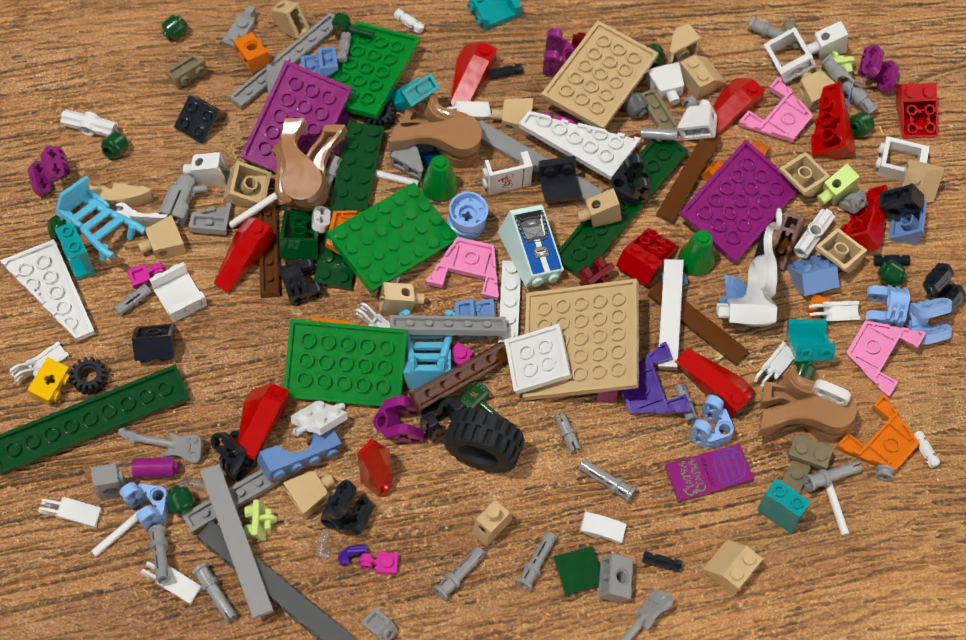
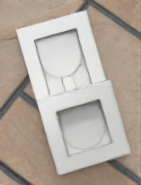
(602, 526)

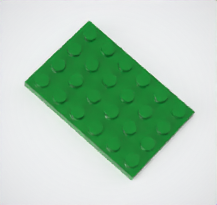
(374, 68)
(391, 237)
(344, 362)

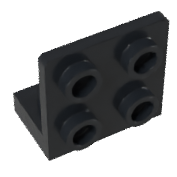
(198, 118)
(559, 179)

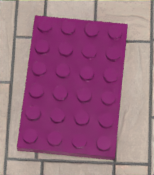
(295, 95)
(739, 201)

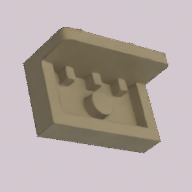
(186, 70)
(810, 451)

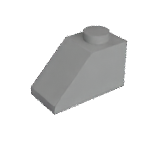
(408, 161)

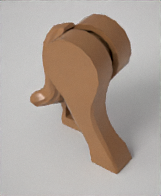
(451, 131)
(299, 176)
(819, 416)

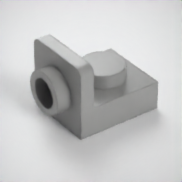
(854, 201)
(379, 625)

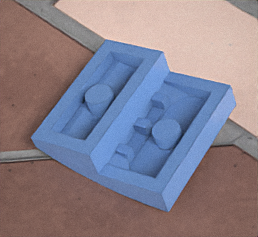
(323, 63)
(472, 308)

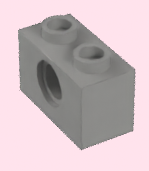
(108, 481)
(613, 568)

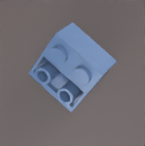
(813, 275)

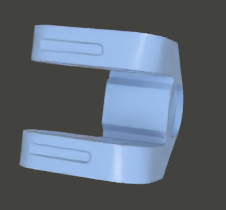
(897, 305)
(919, 315)
(701, 430)
(136, 495)

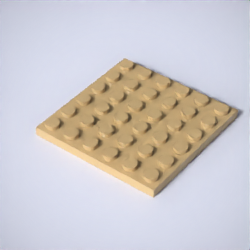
(598, 335)

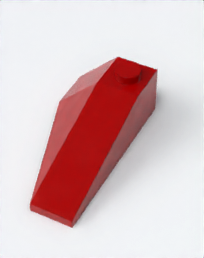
(472, 70)
(735, 101)
(833, 130)
(868, 223)
(245, 249)
(716, 380)
(260, 415)
(375, 467)

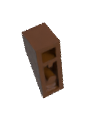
(787, 238)

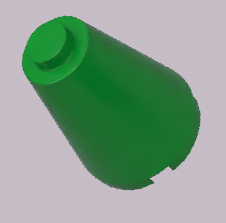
(439, 180)
(698, 254)

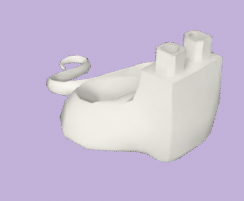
(757, 305)

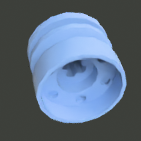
(467, 207)

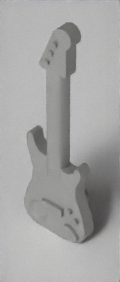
(186, 446)
(655, 604)

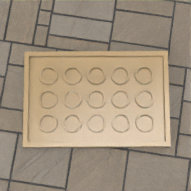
(599, 75)

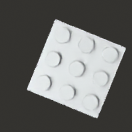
(537, 359)

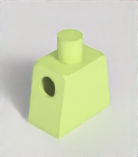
(839, 185)

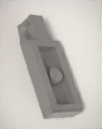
(242, 25)

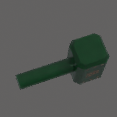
(342, 23)
(475, 398)

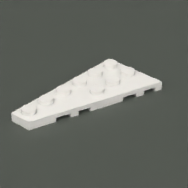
(589, 144)
(49, 282)

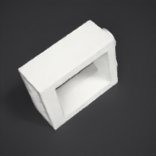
(790, 70)
(896, 172)

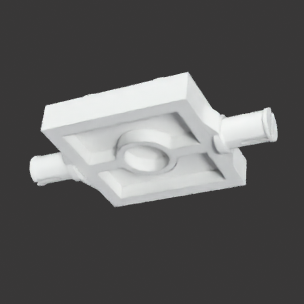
(318, 418)

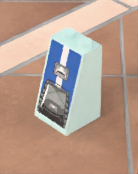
(531, 245)

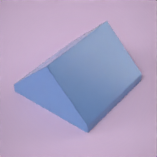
(908, 228)

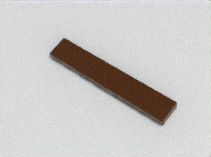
(687, 178)
(269, 259)
(705, 329)
(458, 376)

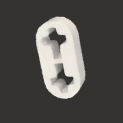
(320, 222)
(831, 392)

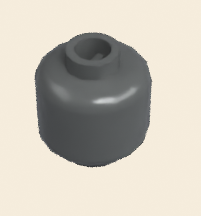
(635, 105)

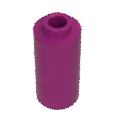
(154, 467)

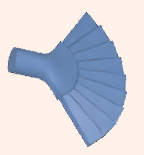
(733, 288)

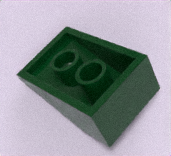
(297, 237)

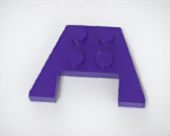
(649, 395)

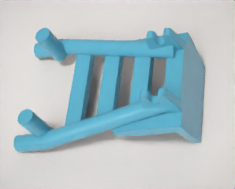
(81, 195)
(417, 375)

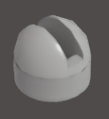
(690, 101)

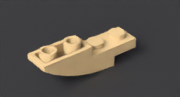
(124, 193)

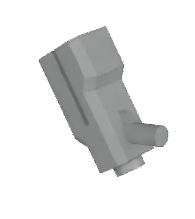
(179, 198)

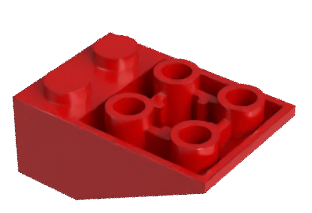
(917, 109)
(646, 256)

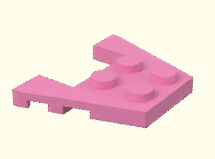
(785, 120)
(469, 259)
(874, 346)

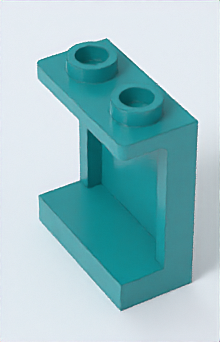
(494, 12)
(414, 92)
(75, 251)
(809, 340)
(783, 505)

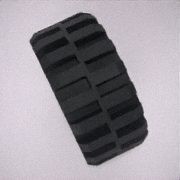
(484, 440)

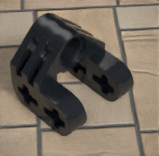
(631, 172)
(293, 280)
(938, 285)
(429, 418)
(233, 464)
(336, 515)

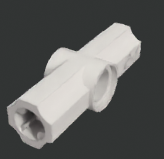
(88, 123)
(810, 240)

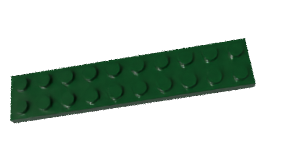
(350, 192)
(592, 242)
(91, 419)

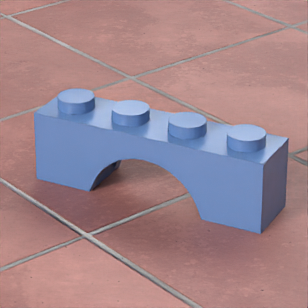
(277, 462)

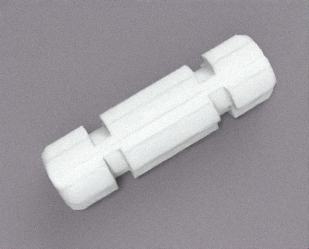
(409, 21)
(926, 450)

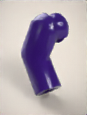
(349, 551)

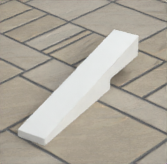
(671, 310)

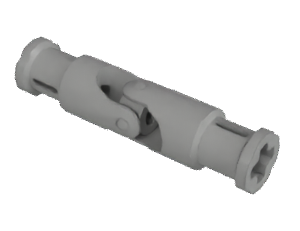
(858, 94)

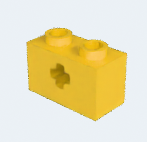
(49, 371)

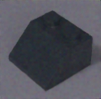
(154, 342)

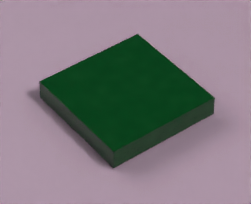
(578, 570)

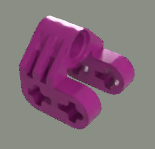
(561, 48)
(874, 69)
(51, 168)
(388, 423)

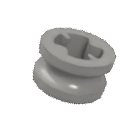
(884, 472)

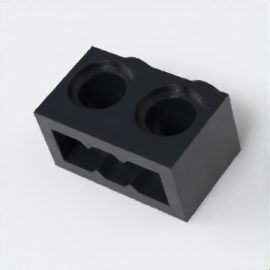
(901, 201)

